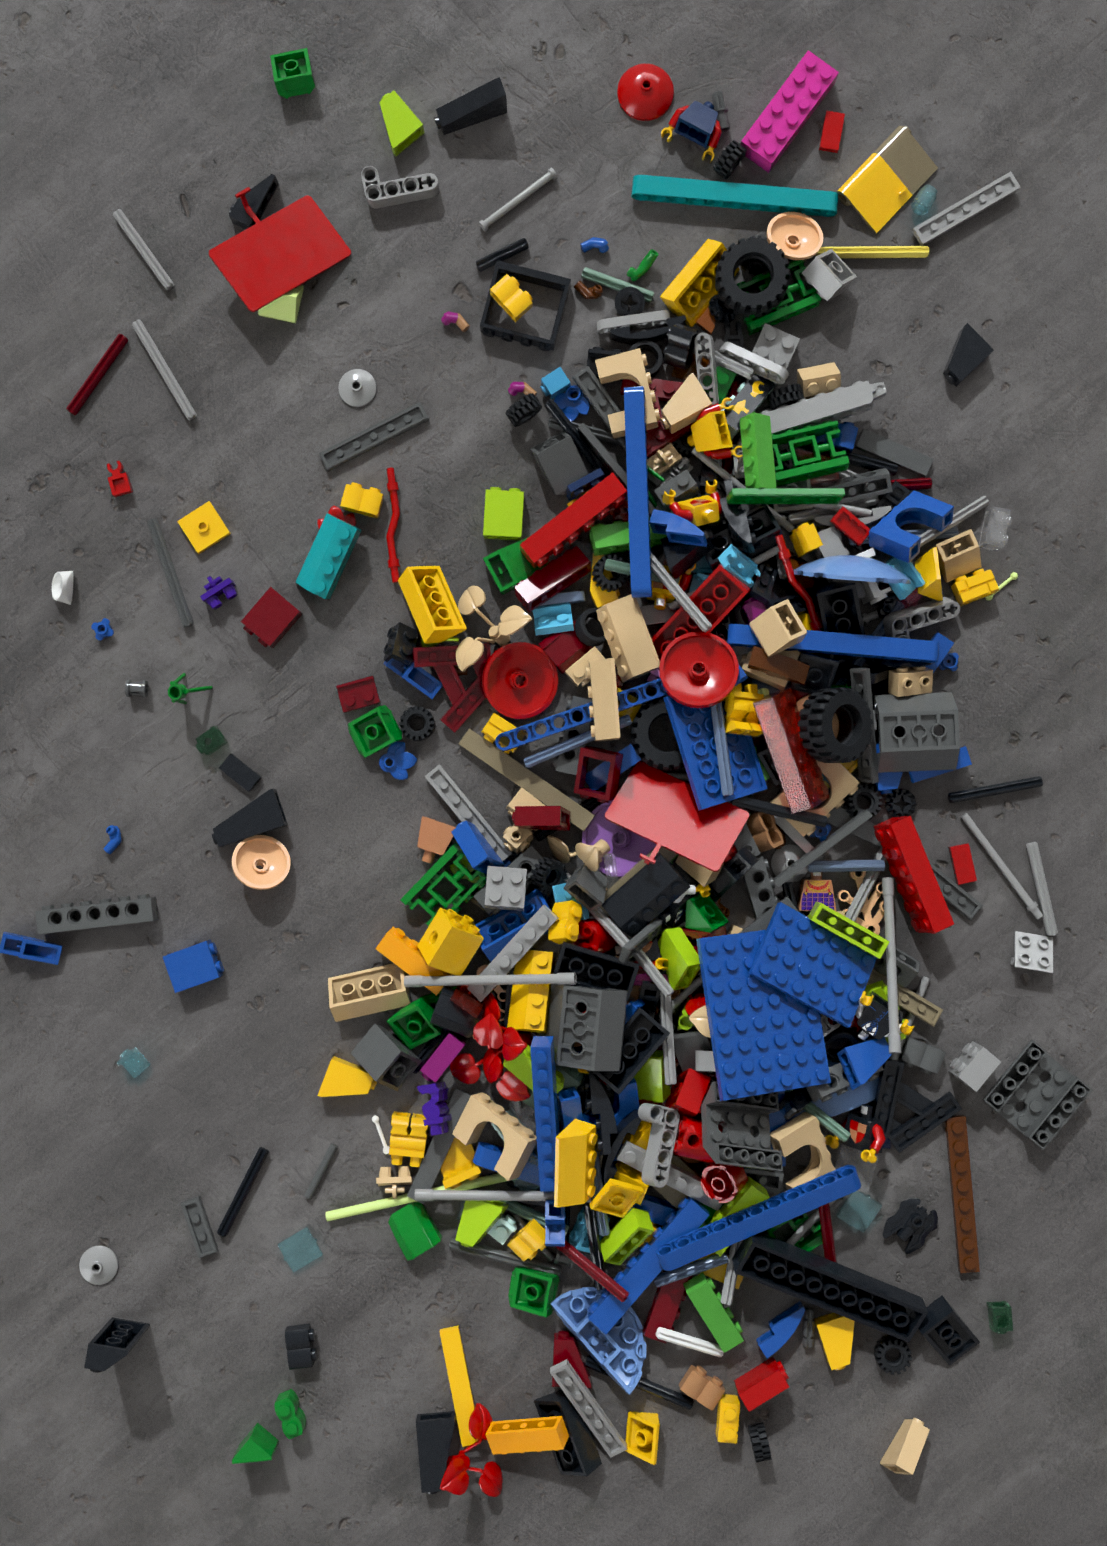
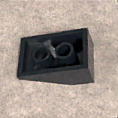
(947, 1331)

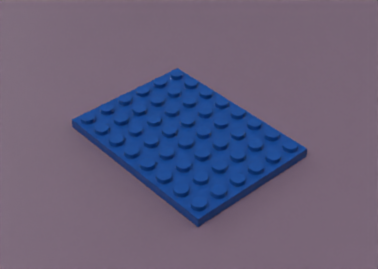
(756, 1032)

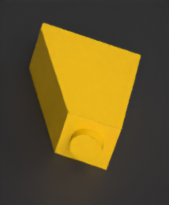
(345, 1079)
(836, 1339)

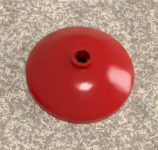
(643, 102)

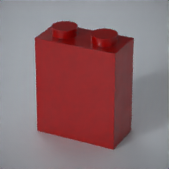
(762, 1383)

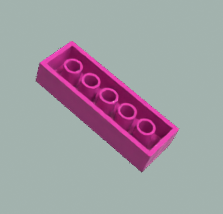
(788, 111)

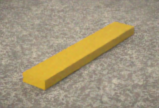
(458, 1381)

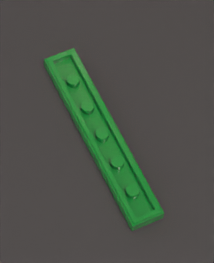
(785, 495)

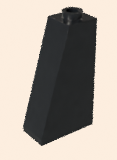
(473, 107)
(254, 819)
(434, 1443)

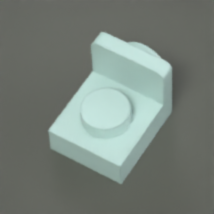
(503, 1228)

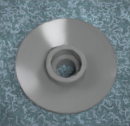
(360, 396)
(782, 856)
(105, 1259)

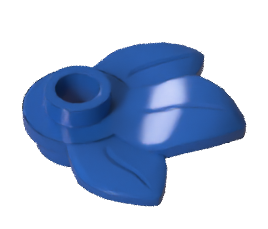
(572, 406)
(400, 761)

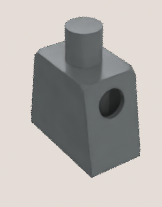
(587, 887)

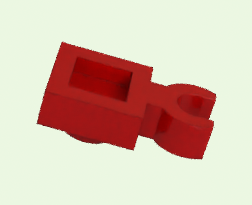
(119, 481)

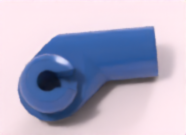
(595, 243)
(115, 838)

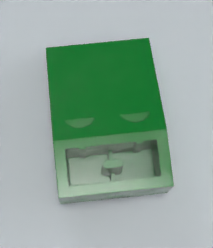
(509, 567)

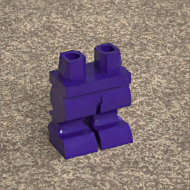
(436, 1109)

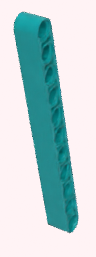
(734, 195)

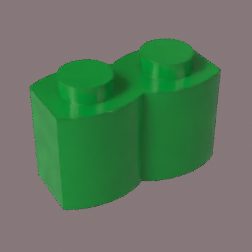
(290, 1414)

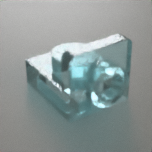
(133, 1062)

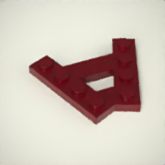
(659, 437)
(462, 700)

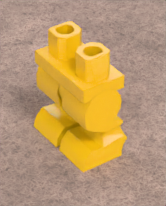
(741, 714)
(406, 1144)

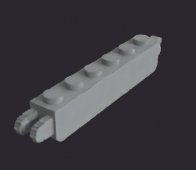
(823, 407)

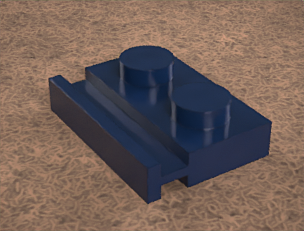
(581, 486)

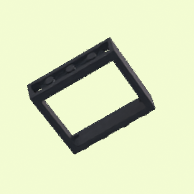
(534, 277)

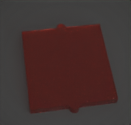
(467, 1000)

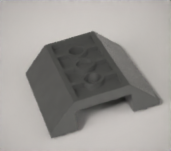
(919, 746)
(597, 1029)
(1046, 1103)
(736, 1144)

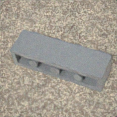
(833, 546)

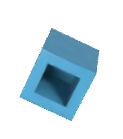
(554, 383)

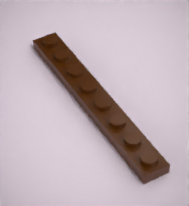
(962, 1194)

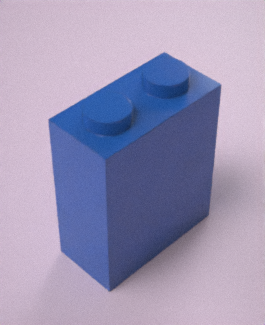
(193, 965)

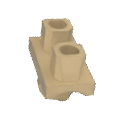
(664, 459)
(385, 1179)

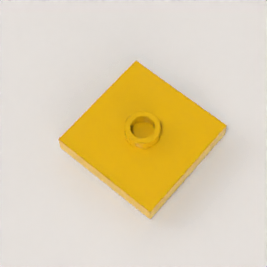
(204, 527)
(616, 1198)

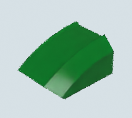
(292, 73)
(374, 731)
(413, 1023)
(414, 1230)
(533, 1291)

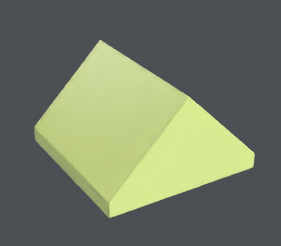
(285, 307)

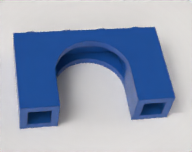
(913, 509)
(570, 1105)

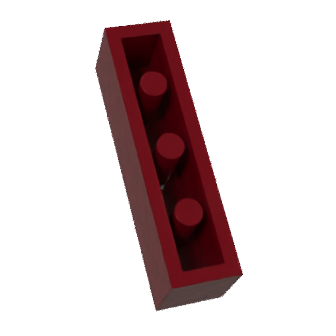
(552, 579)
(665, 1307)

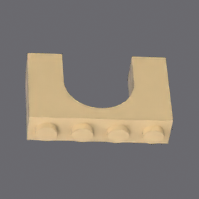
(628, 366)
(841, 785)
(800, 1132)
(517, 1139)

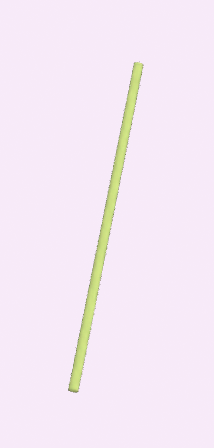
(403, 1199)

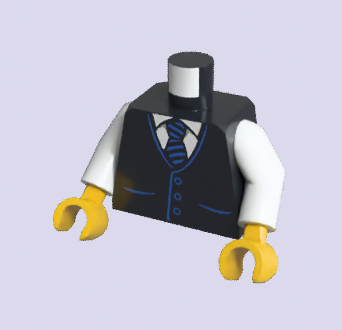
(675, 914)
(874, 1018)

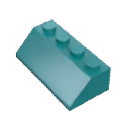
(328, 556)

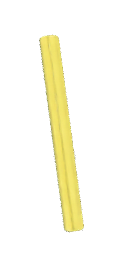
(879, 251)

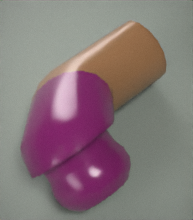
(451, 317)
(516, 387)

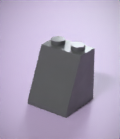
(559, 462)
(685, 1045)
(385, 1057)

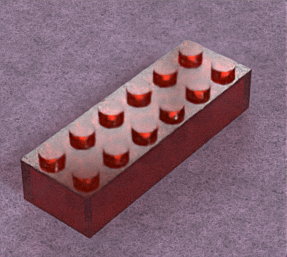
(795, 767)

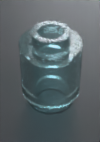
(924, 200)

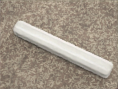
(689, 1341)

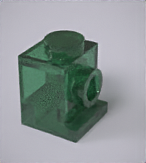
(217, 741)
(1005, 1322)

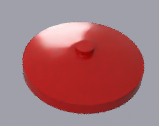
(698, 669)
(520, 680)

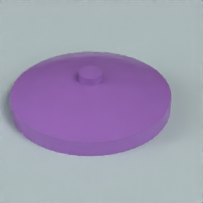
(622, 843)

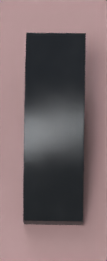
(732, 873)

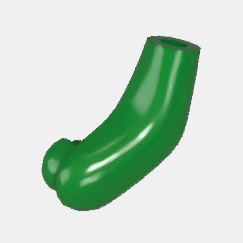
(644, 266)

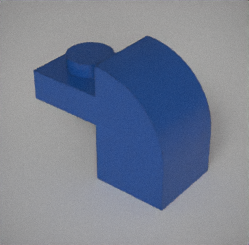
(554, 1224)

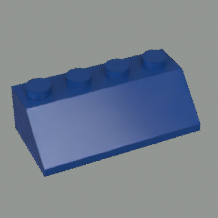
(501, 928)

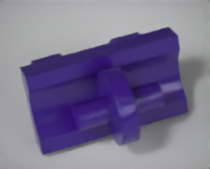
(211, 596)

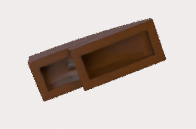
(778, 666)

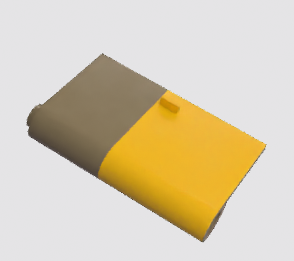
(887, 178)

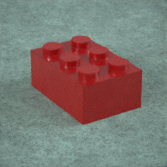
(689, 1094)

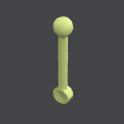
(1013, 576)

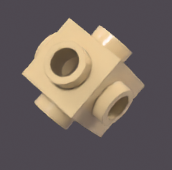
(517, 839)

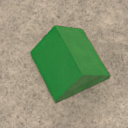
(703, 914)
(256, 1446)

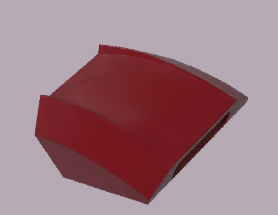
(564, 648)

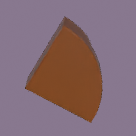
(706, 322)

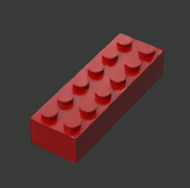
(573, 520)
(713, 598)
(913, 875)

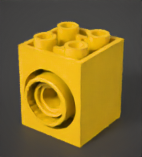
(450, 942)

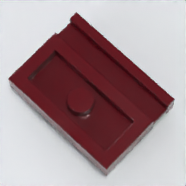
(358, 694)

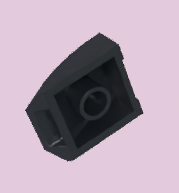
(451, 1017)

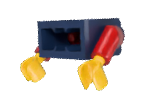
(696, 124)

